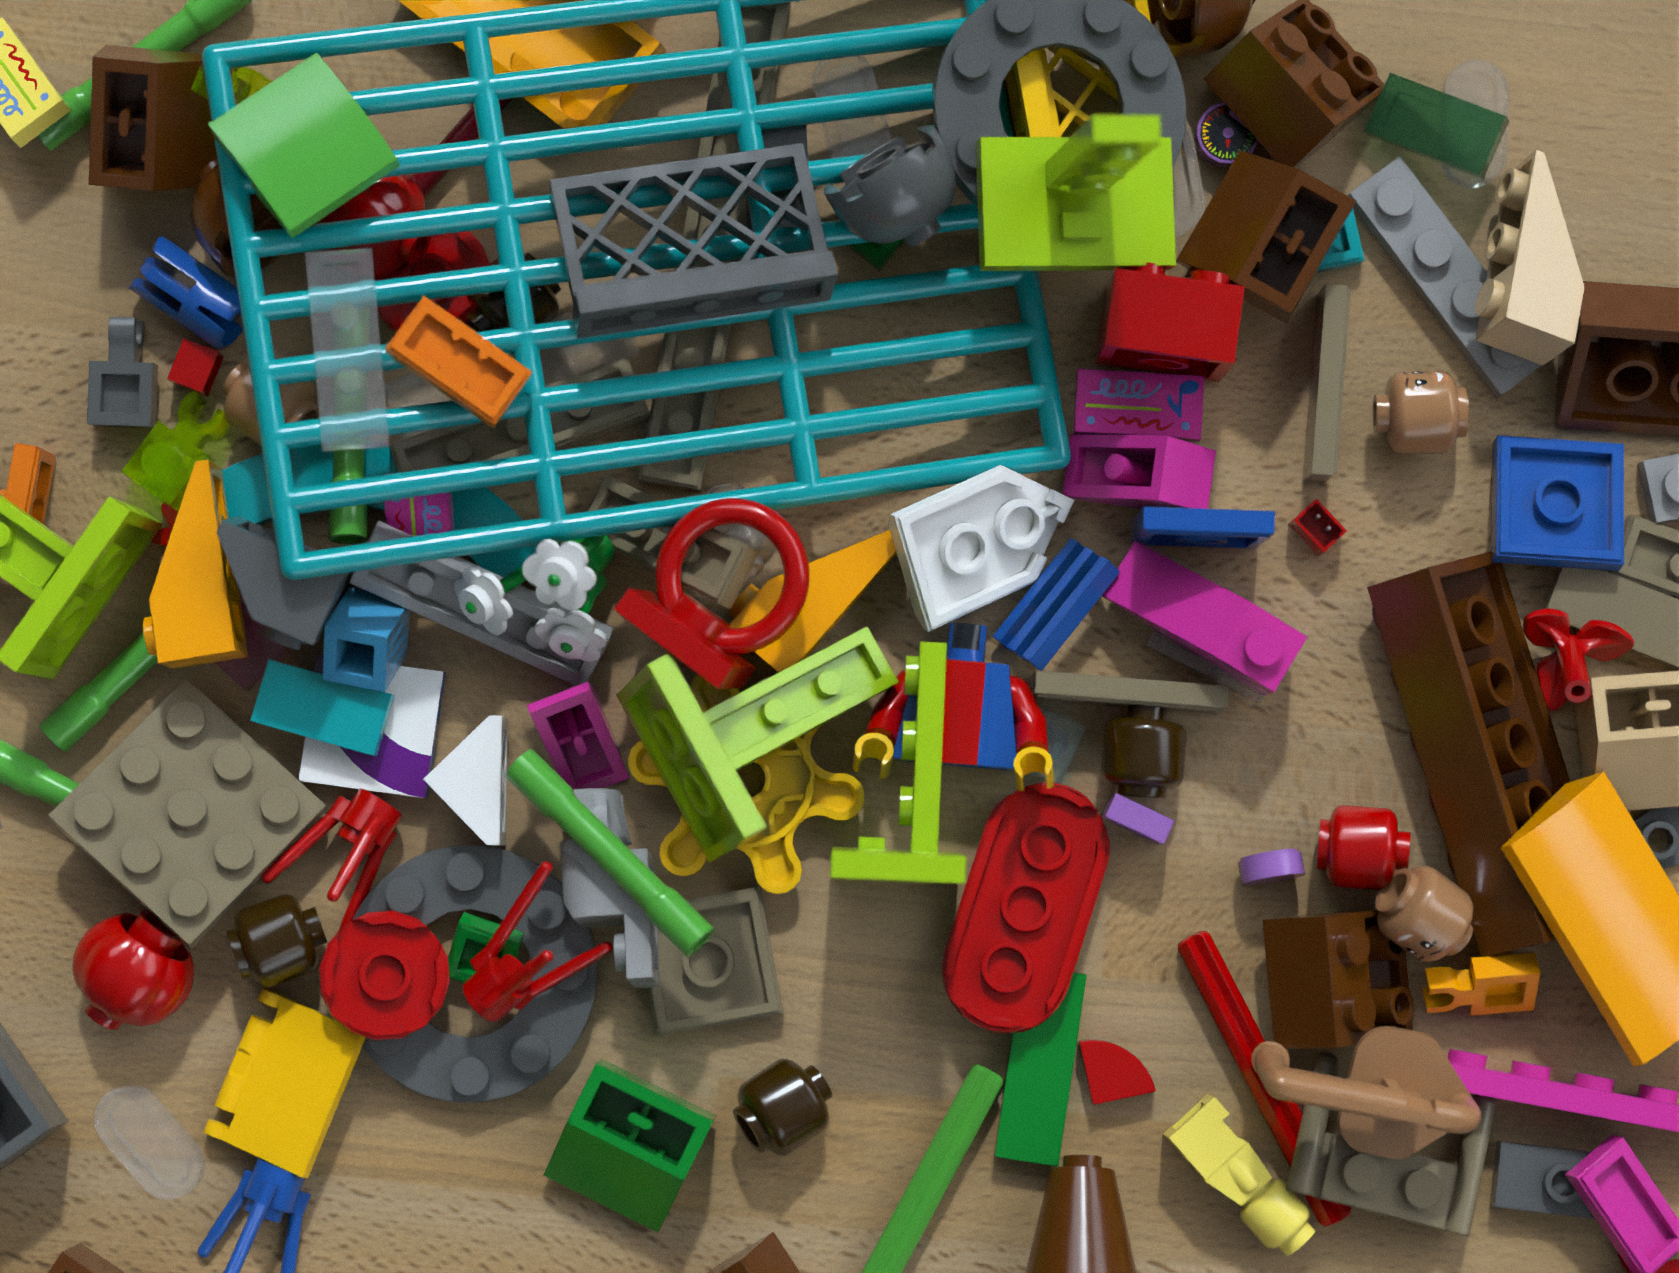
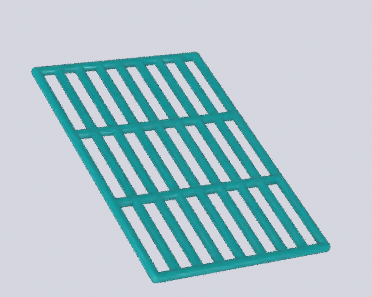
(517, 275)

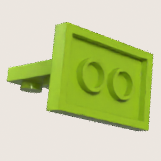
(1077, 198)
(66, 580)
(704, 750)
(917, 804)

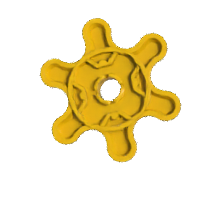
(791, 793)

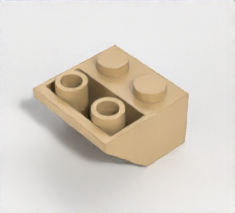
(1633, 737)

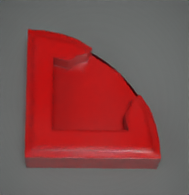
(1113, 1072)

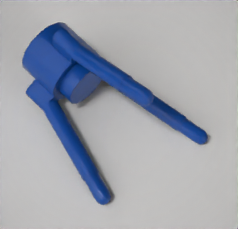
(269, 1195)

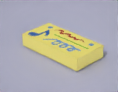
(26, 94)

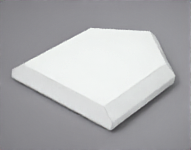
(975, 542)

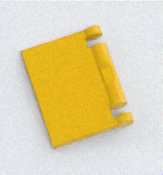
(285, 1084)

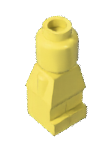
(1236, 1171)

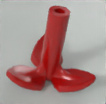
(1564, 672)

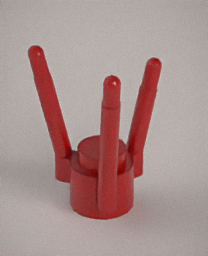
(366, 827)
(505, 981)

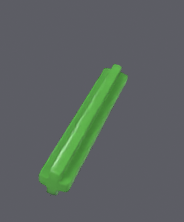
(935, 1171)

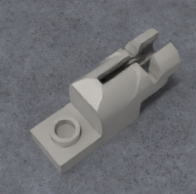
(600, 902)

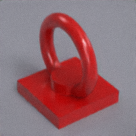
(694, 630)

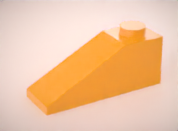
(833, 589)
(195, 593)

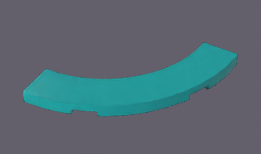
(249, 498)

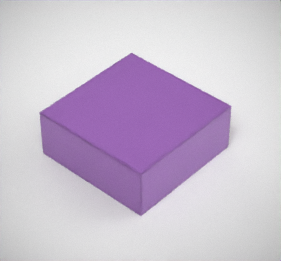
(1137, 818)

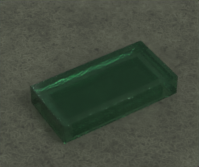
(1436, 125)

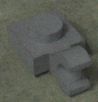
(123, 389)

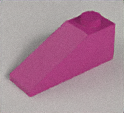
(1205, 618)

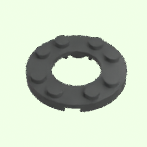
(1004, 31)
(542, 1031)

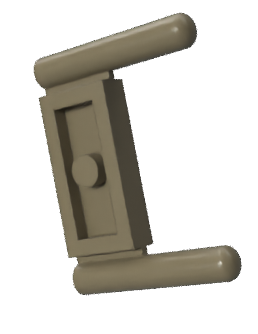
(1404, 1189)

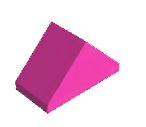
(579, 738)

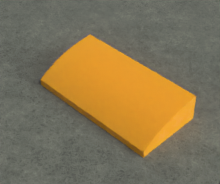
(556, 49)
(1606, 909)

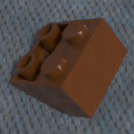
(1295, 82)
(147, 120)
(1267, 231)
(1334, 979)

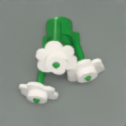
(563, 573)

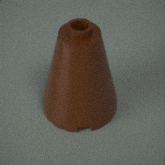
(1081, 1222)

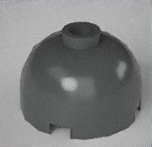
(897, 190)

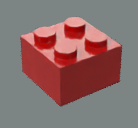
(1170, 322)

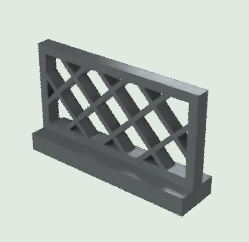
(703, 291)

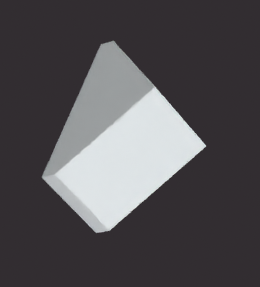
(475, 780)

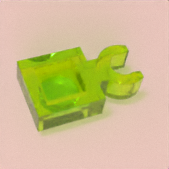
(168, 456)

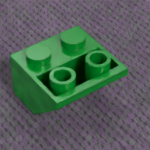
(629, 1144)

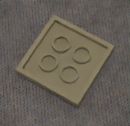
(187, 813)

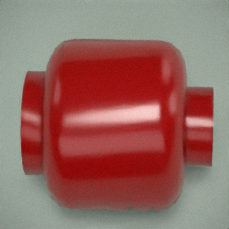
(1362, 847)

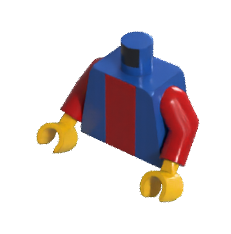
(986, 720)

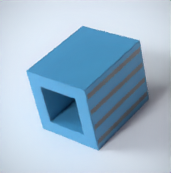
(365, 640)

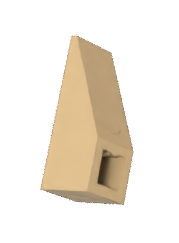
(1533, 275)

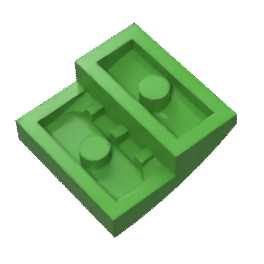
(304, 145)

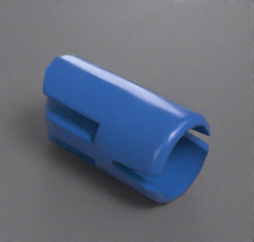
(190, 294)

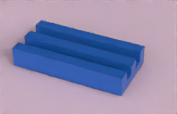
(1056, 604)

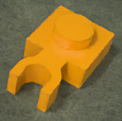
(1489, 986)

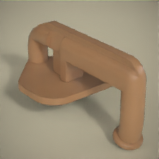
(1395, 1094)

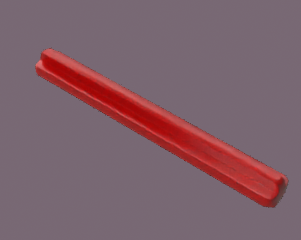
(1242, 1038)

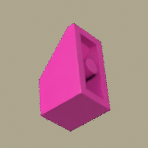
(1139, 471)

